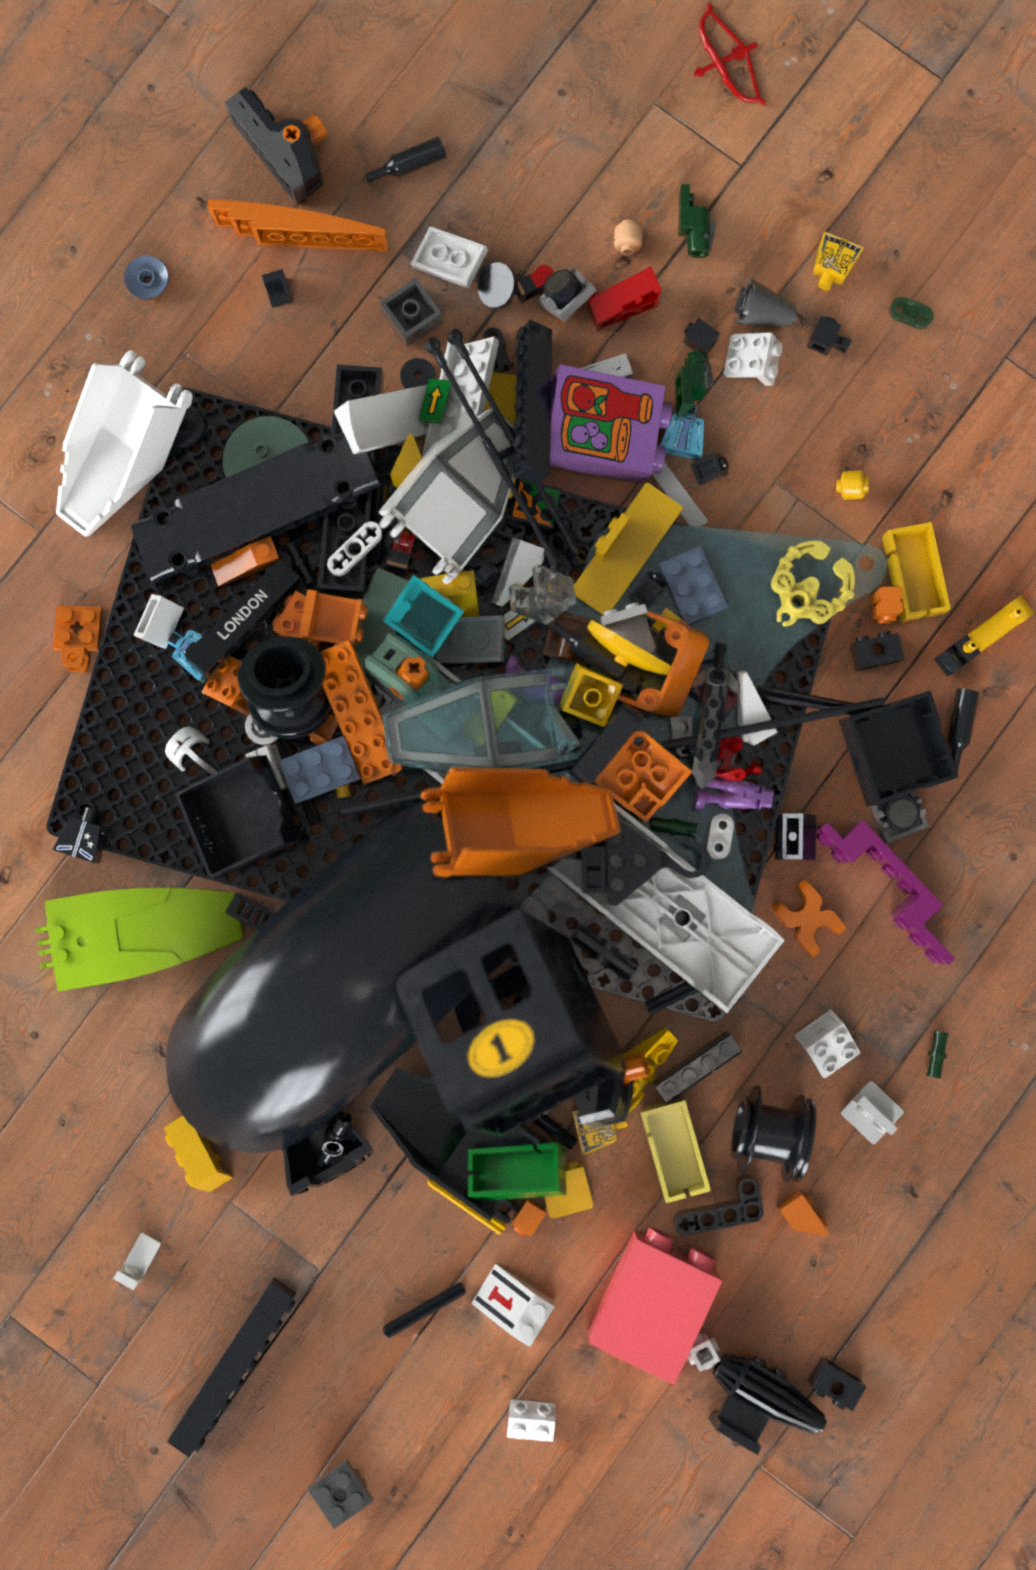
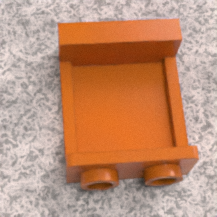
(332, 618)

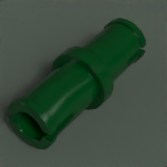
(674, 826)
(937, 1054)

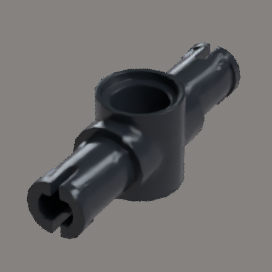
(334, 1139)

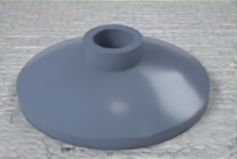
(141, 269)

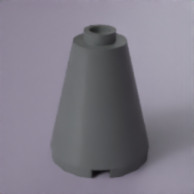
(763, 306)

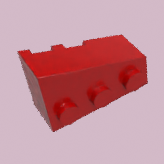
(625, 299)

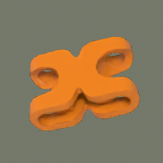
(808, 918)

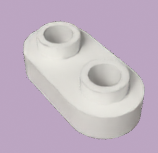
(720, 836)

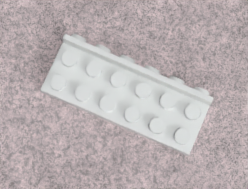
(483, 357)

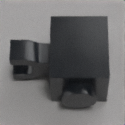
(826, 336)

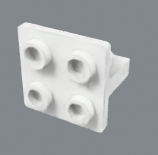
(872, 1113)

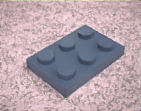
(693, 585)
(319, 770)

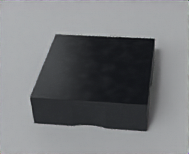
(898, 748)

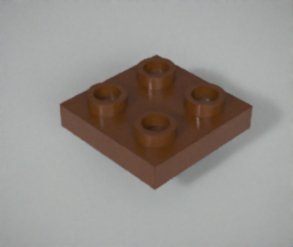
(557, 646)

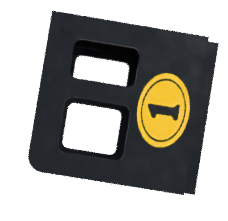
(521, 1056)

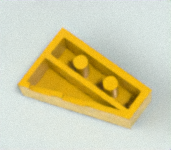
(195, 1156)

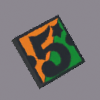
(535, 505)

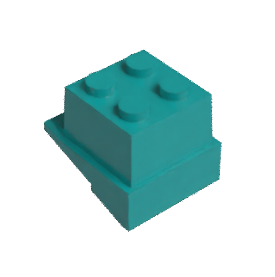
(423, 616)

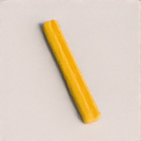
(495, 1224)

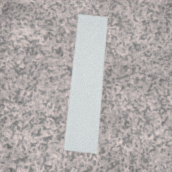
(676, 492)

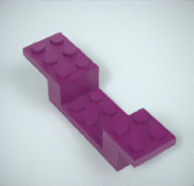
(919, 904)

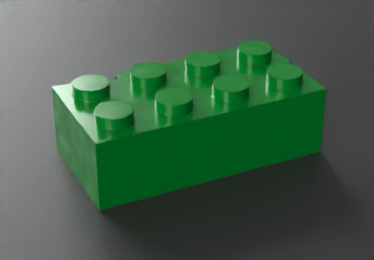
(517, 1172)

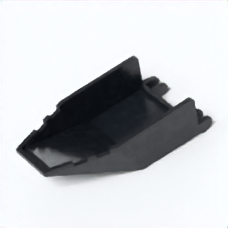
(437, 1140)

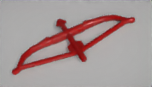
(738, 53)

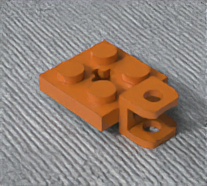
(73, 646)

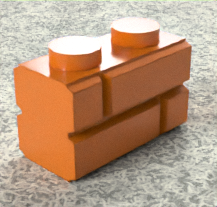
(886, 605)

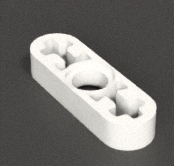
(354, 539)

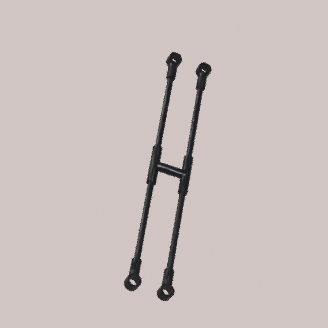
(455, 338)

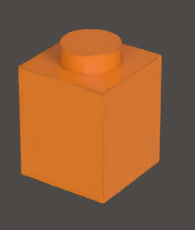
(528, 1217)

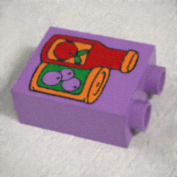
(607, 424)

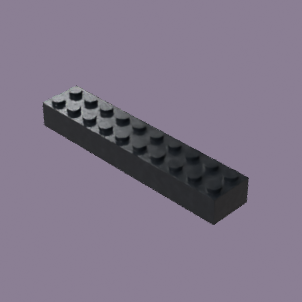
(342, 523)

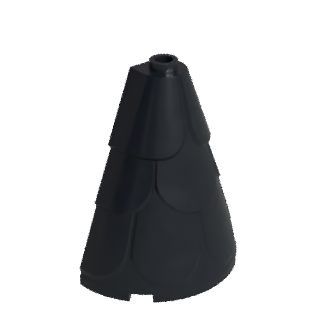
(302, 1165)

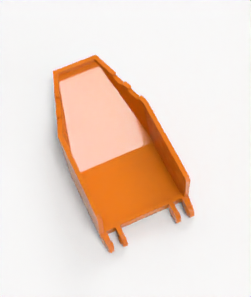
(516, 819)

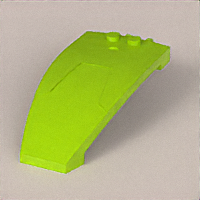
(134, 932)

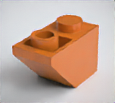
(800, 1215)

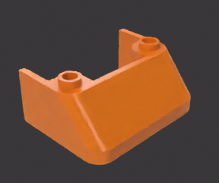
(691, 650)

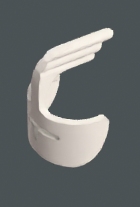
(176, 752)

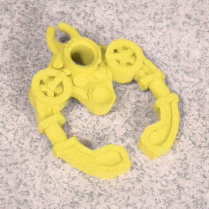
(805, 592)

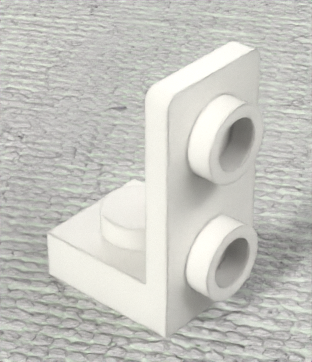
(138, 1261)

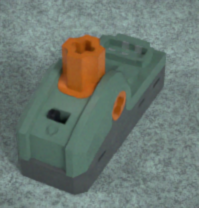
(402, 670)

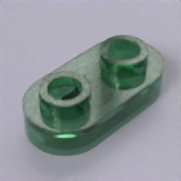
(911, 310)

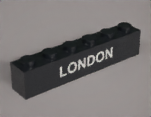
(242, 618)

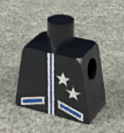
(82, 837)

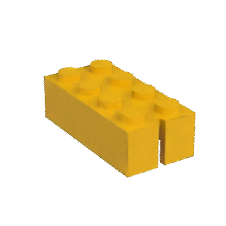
(917, 570)

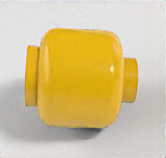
(853, 485)

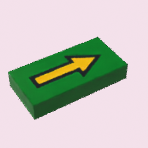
(435, 401)

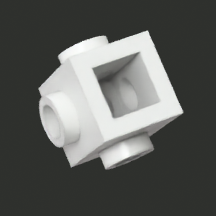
(707, 1358)

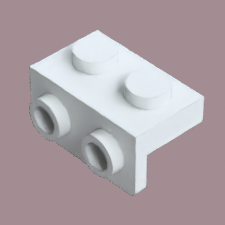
(531, 1420)

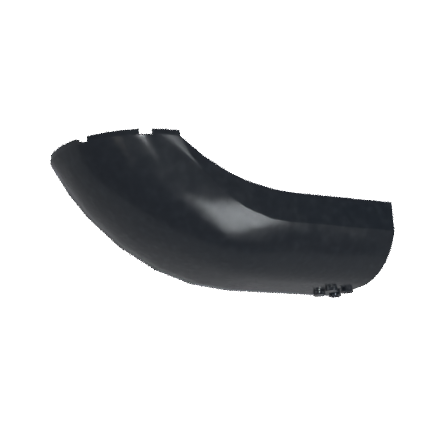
(313, 994)

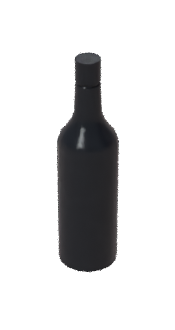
(410, 160)
(592, 652)
(962, 722)

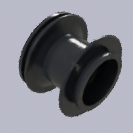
(299, 699)
(774, 1134)

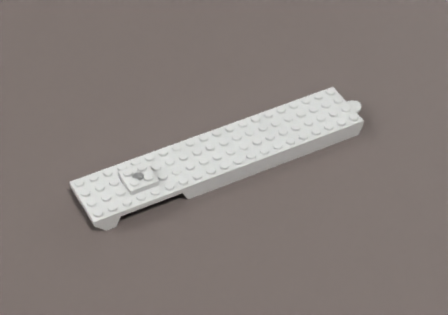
(717, 948)

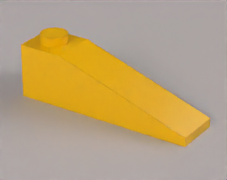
(460, 591)
(656, 1051)

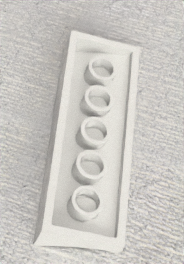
(382, 419)

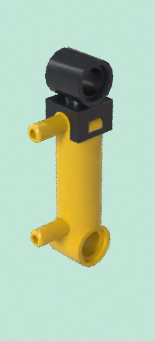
(984, 635)

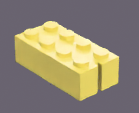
(674, 1149)

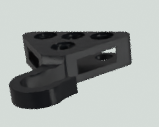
(656, 860)

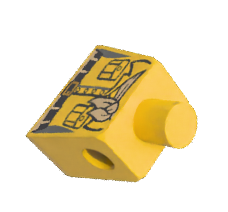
(835, 260)
(596, 1138)

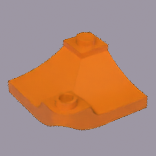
(643, 775)

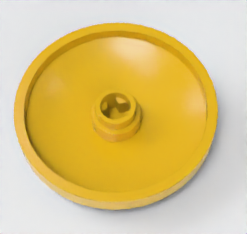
(626, 651)

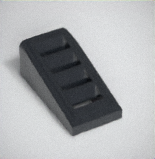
(255, 907)

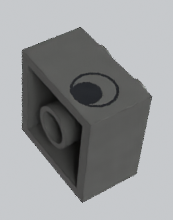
(411, 312)

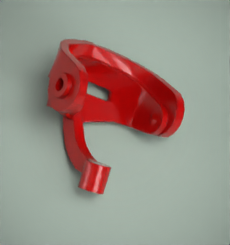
(727, 749)

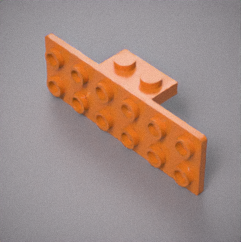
(357, 712)

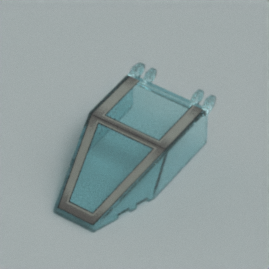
(480, 724)

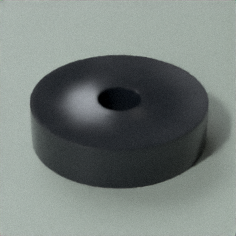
(413, 367)

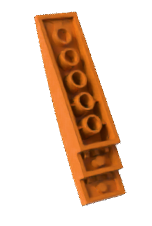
(296, 227)

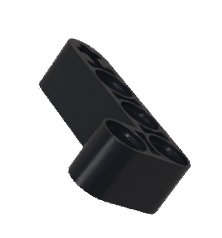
(607, 743)
(718, 1209)

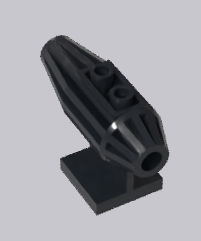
(759, 1396)

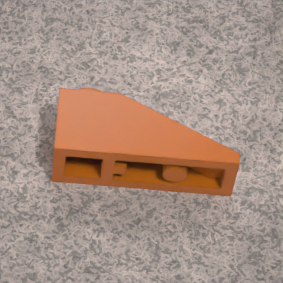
(246, 561)

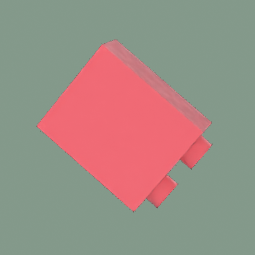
(655, 1304)

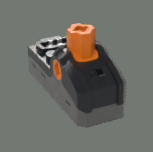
(282, 146)
(611, 1099)

